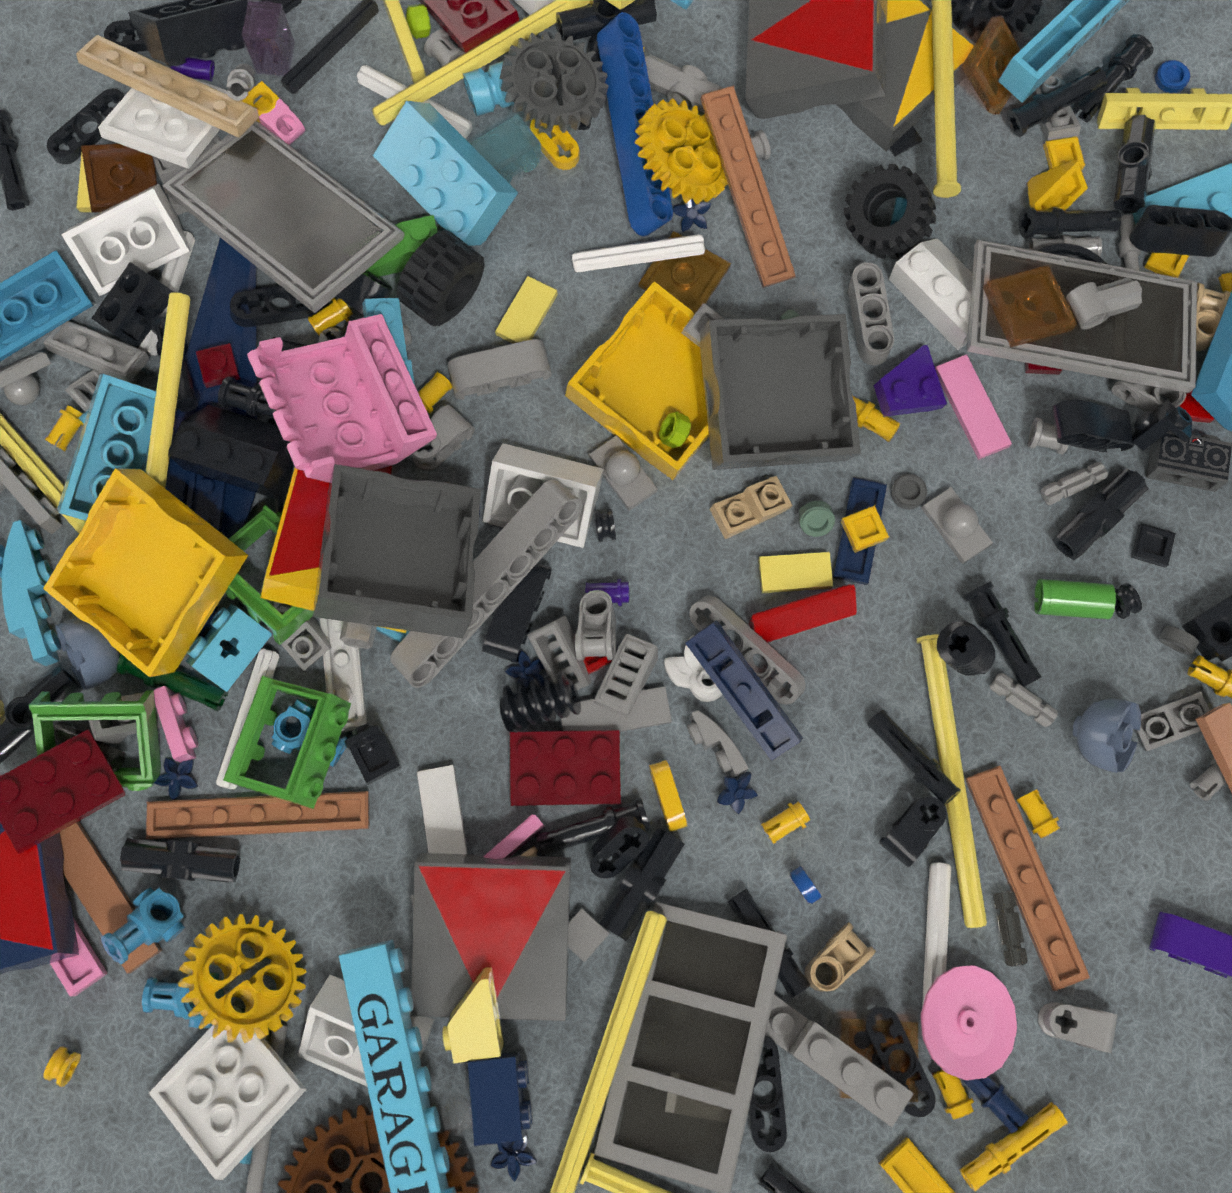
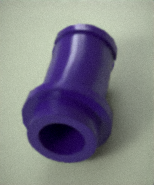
(196, 69)
(617, 590)

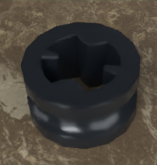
(605, 525)
(1127, 601)

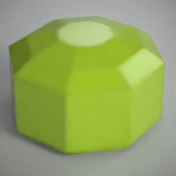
(418, 21)
(675, 429)

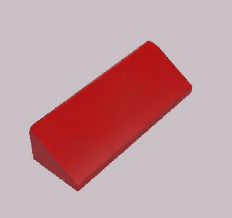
(805, 613)

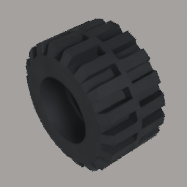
(876, 190)
(440, 278)

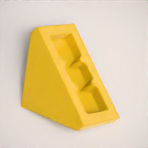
(1057, 187)

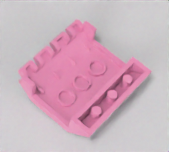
(343, 400)

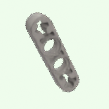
(752, 644)

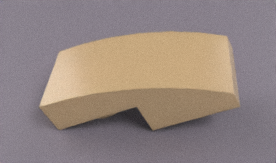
(751, 507)

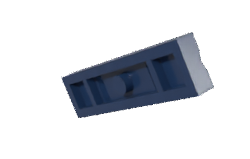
(744, 690)

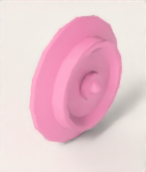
(968, 1022)

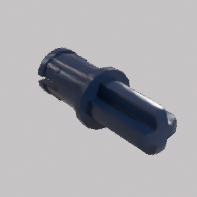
(998, 1102)

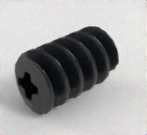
(979, 653)
(539, 702)

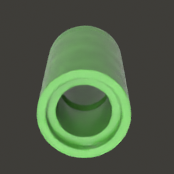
(1075, 599)

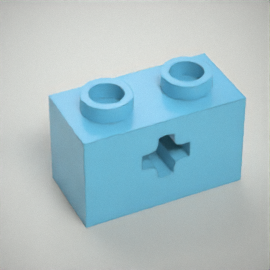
(219, 664)

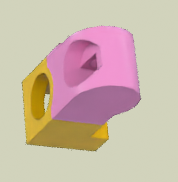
(275, 113)

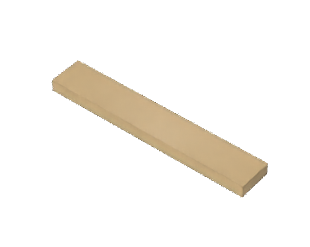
(167, 86)

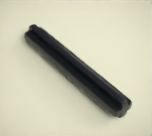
(329, 45)

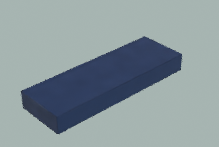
(851, 565)

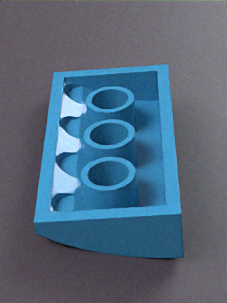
(38, 302)
(1214, 381)

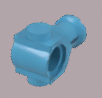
(286, 742)
(143, 927)
(152, 999)

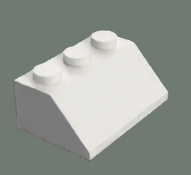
(133, 231)
(937, 287)
(521, 472)
(331, 1036)

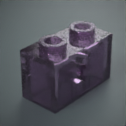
(268, 38)

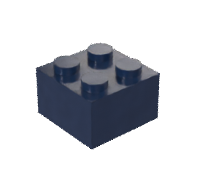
(498, 1099)

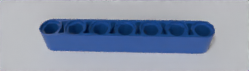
(628, 101)

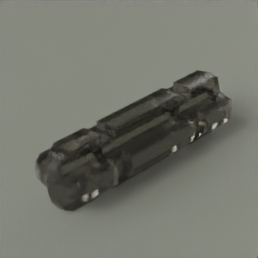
(1010, 928)

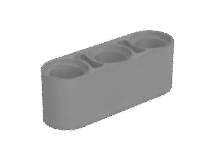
(876, 301)
(499, 367)

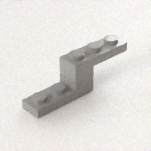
(23, 490)
(837, 1062)

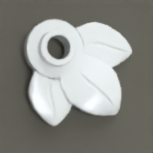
(689, 673)

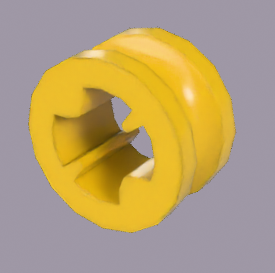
(61, 1066)

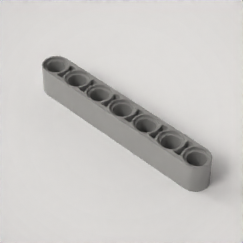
(497, 573)

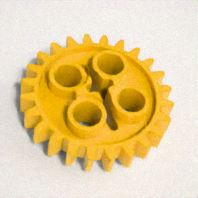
(681, 151)
(262, 1005)

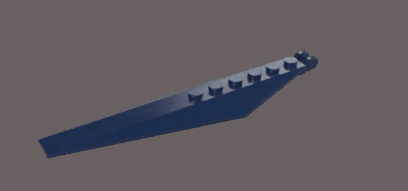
(215, 501)

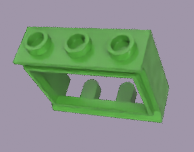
(260, 609)
(109, 708)
(316, 750)

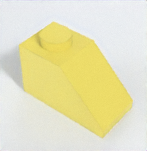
(475, 1023)

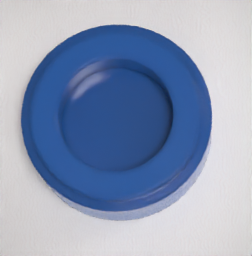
(1172, 76)
(805, 885)

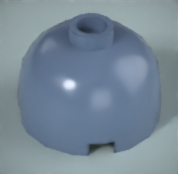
(88, 651)
(1106, 733)

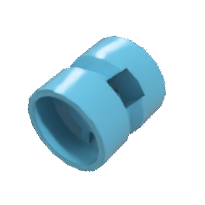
(485, 90)

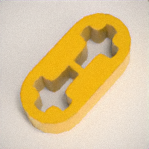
(551, 150)
(668, 796)

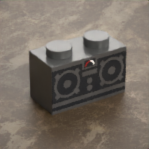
(1197, 463)

